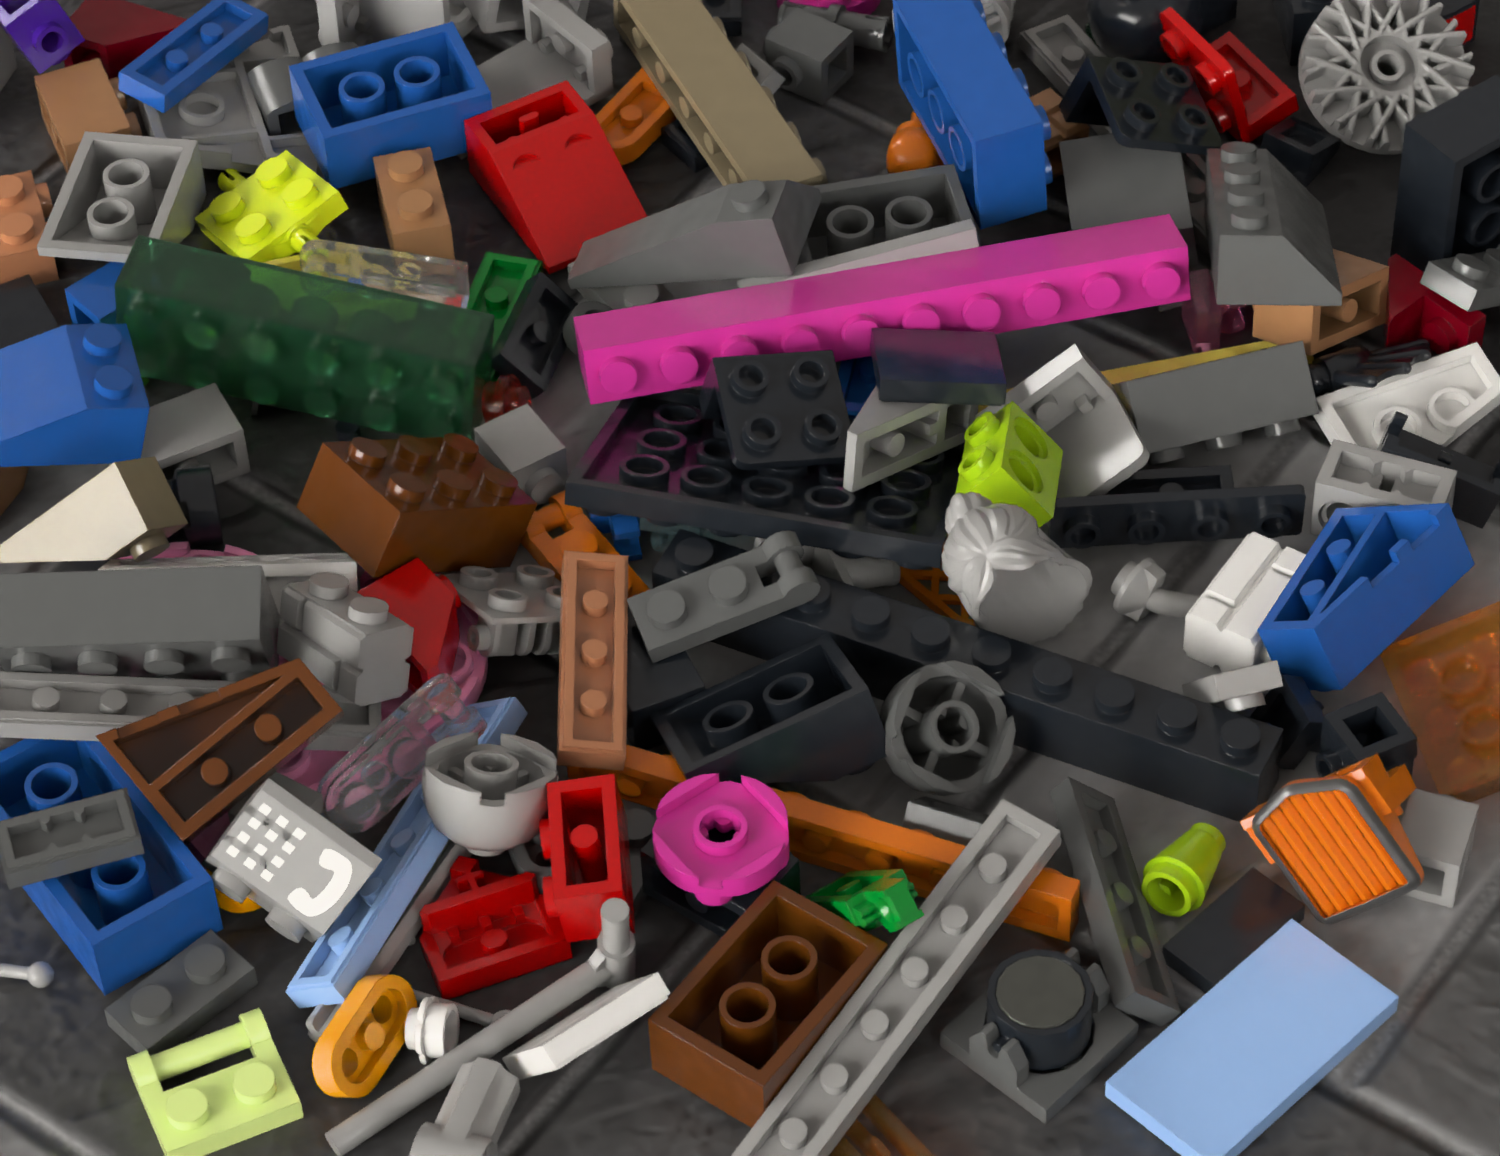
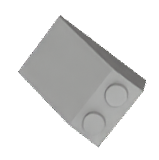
(121, 191)

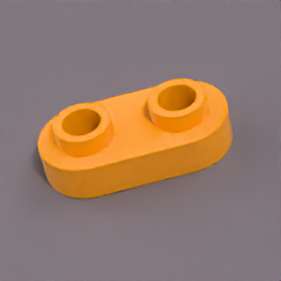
(362, 1043)

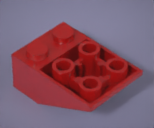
(551, 172)

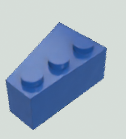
(1362, 589)

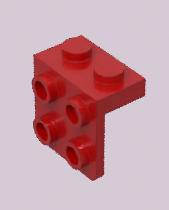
(1232, 81)

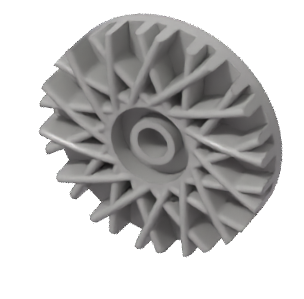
(1378, 67)

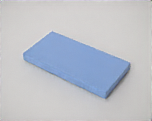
(1252, 1045)

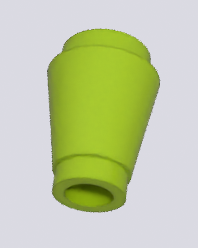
(1183, 871)

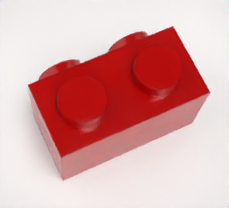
(587, 853)

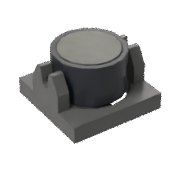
(1040, 1019)

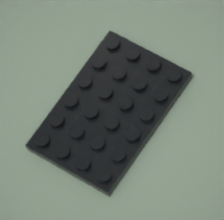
(677, 469)

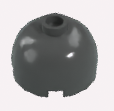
(947, 729)

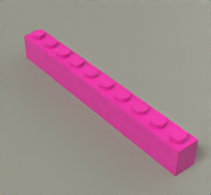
(970, 289)

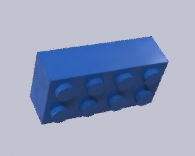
(974, 107)
(123, 912)

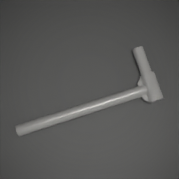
(607, 967)

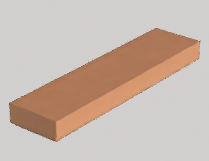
(593, 661)

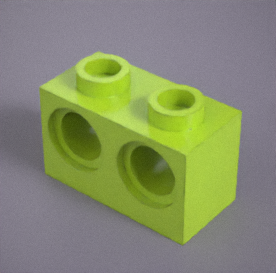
(1011, 462)

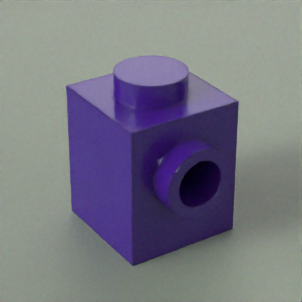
(39, 31)

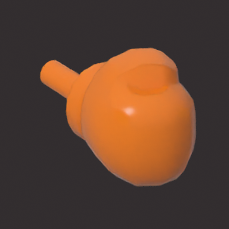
(911, 148)

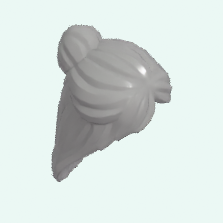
(1010, 570)

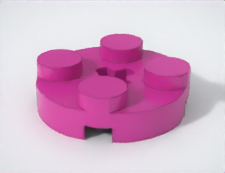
(720, 868)

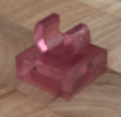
(1206, 319)

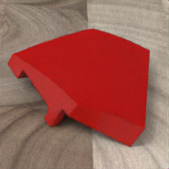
(488, 930)

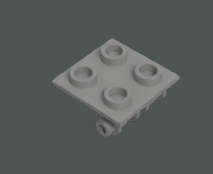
(513, 609)

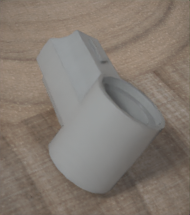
(471, 1113)

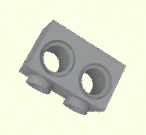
(1372, 478)

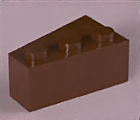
(222, 745)

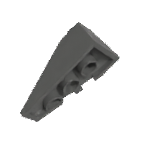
(721, 235)

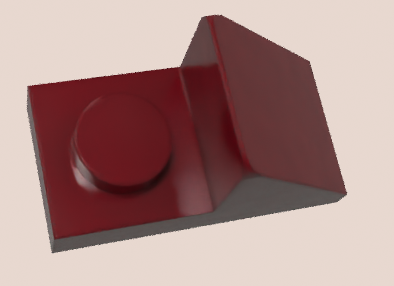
(1420, 313)

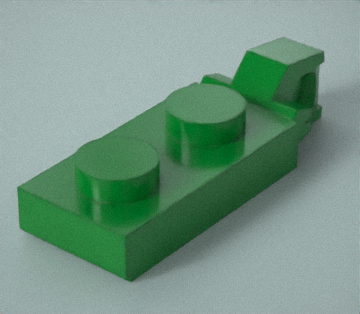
(871, 899)

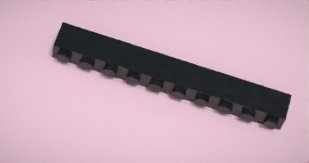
(1056, 702)

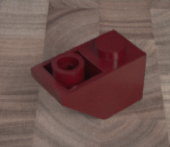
(118, 32)

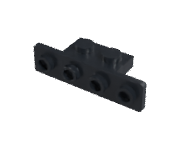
(1177, 508)

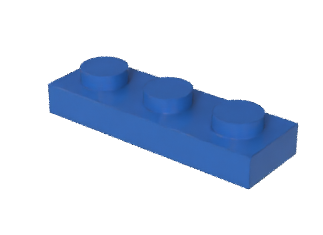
(193, 53)

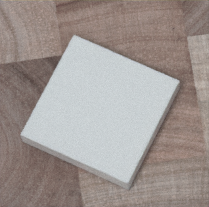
(587, 1027)

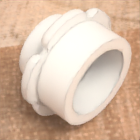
(432, 1029)

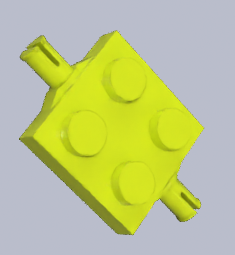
(270, 210)

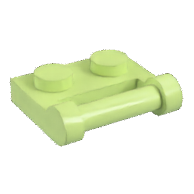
(221, 1105)

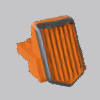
(1341, 838)

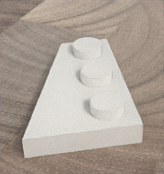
(1438, 396)

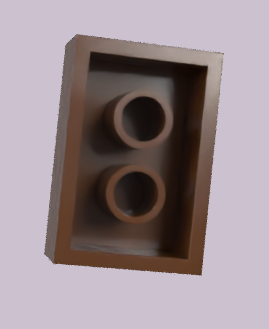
(416, 500)
(760, 1001)

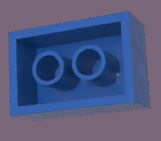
(388, 101)

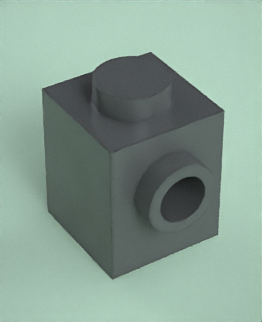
(810, 55)

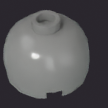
(487, 792)

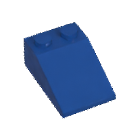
(72, 398)

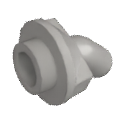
(1140, 591)

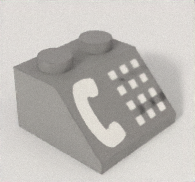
(289, 863)

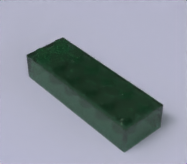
(304, 340)

